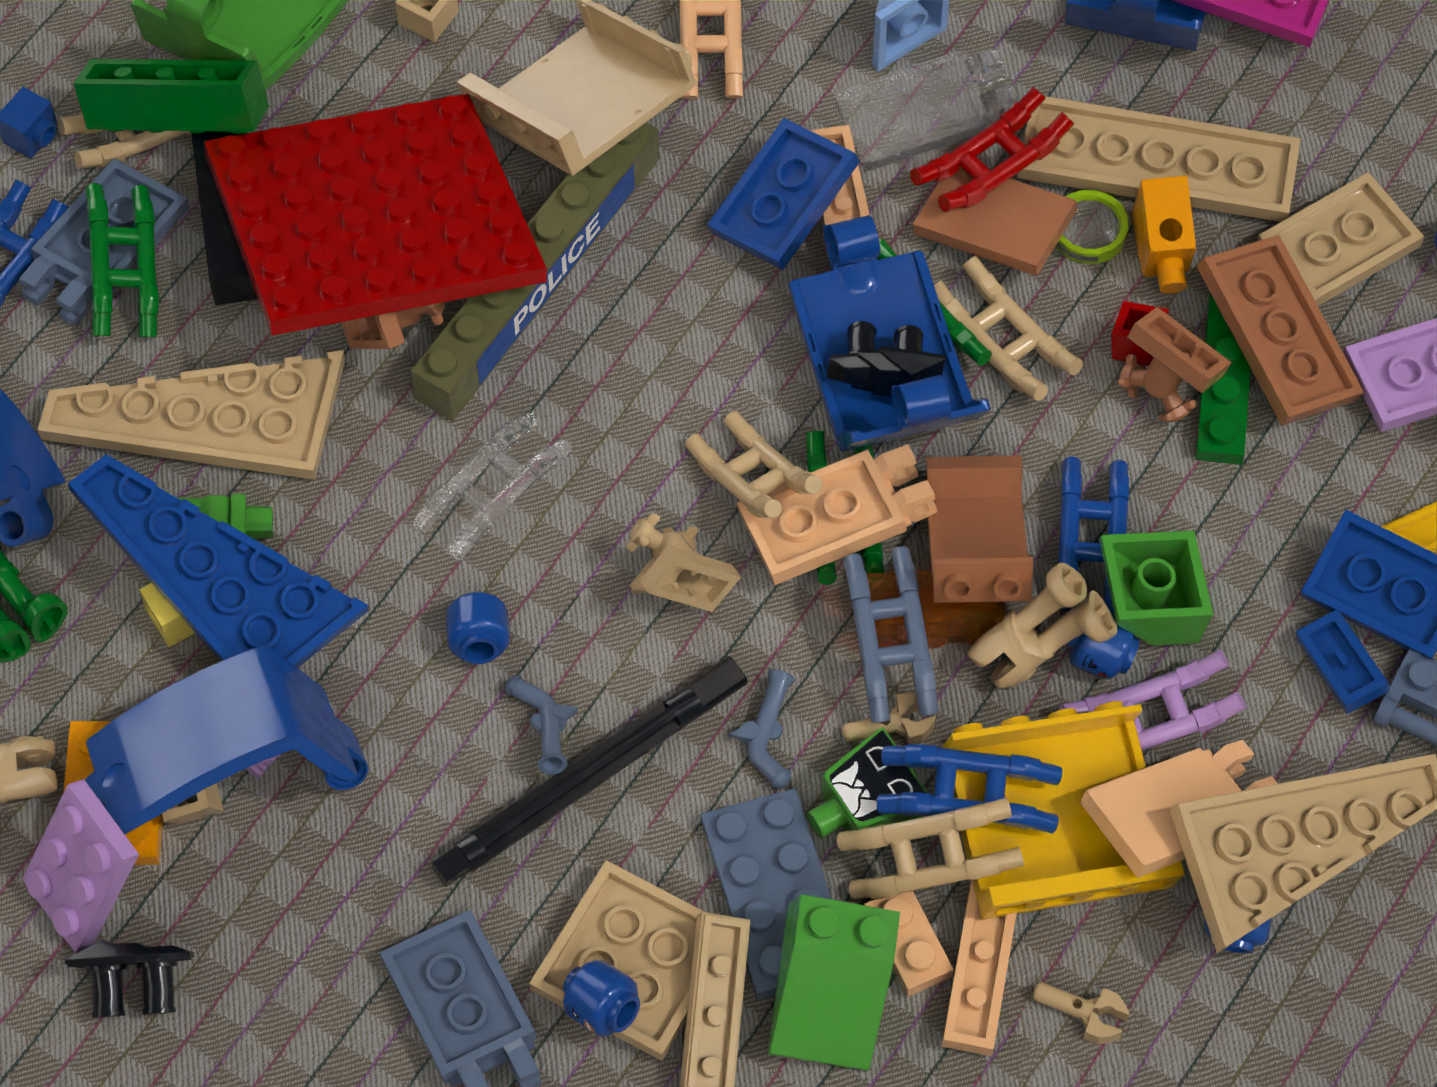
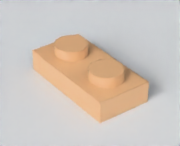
(918, 953)

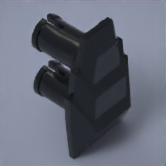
(883, 368)
(106, 963)

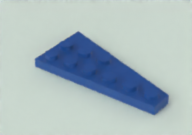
(211, 573)

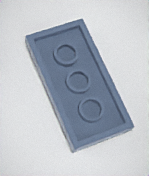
(762, 866)

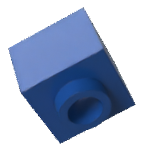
(27, 122)

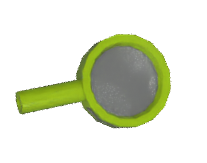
(1096, 228)

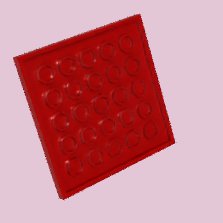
(373, 213)

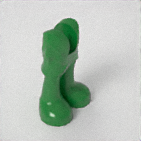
(39, 613)

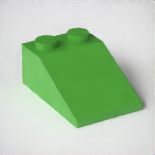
(832, 981)

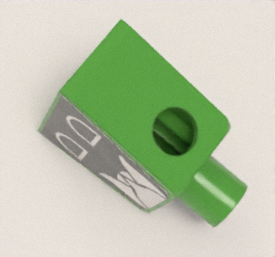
(854, 785)

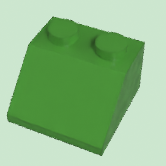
(1157, 585)

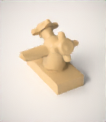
(677, 568)

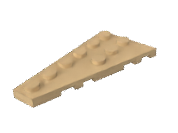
(218, 416)
(1281, 841)

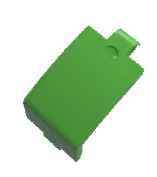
(258, 30)

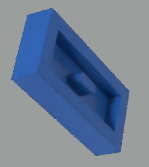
(1342, 661)

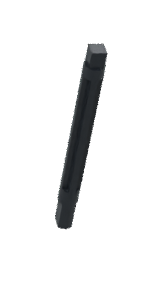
(590, 771)

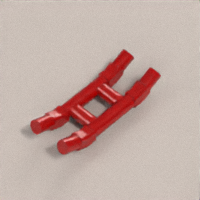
(1003, 134)

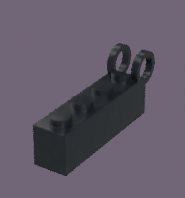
(225, 263)

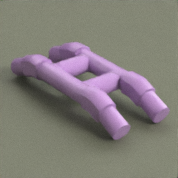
(1169, 686)

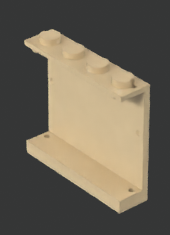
(586, 90)

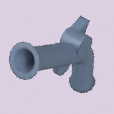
(549, 720)
(766, 728)

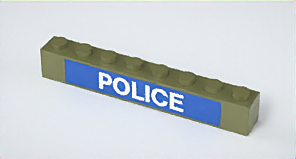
(563, 233)

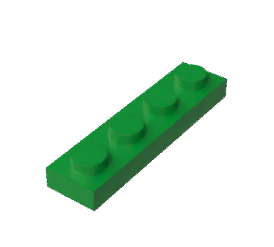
(1225, 403)

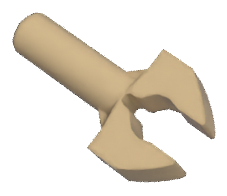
(899, 723)
(1086, 1010)

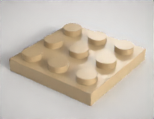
(640, 934)

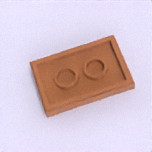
(1010, 226)

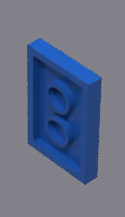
(783, 193)
(1378, 583)

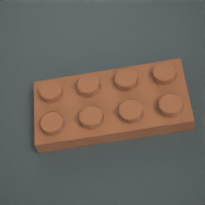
(1280, 329)

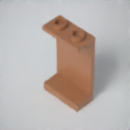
(978, 530)

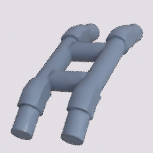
(876, 658)

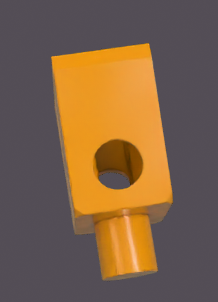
(1164, 231)

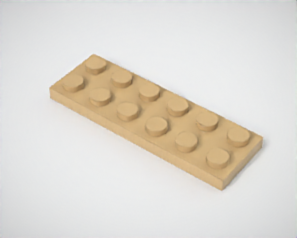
(1118, 147)

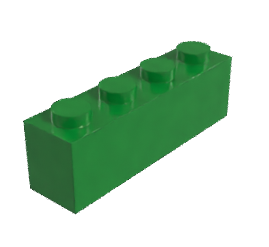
(171, 95)

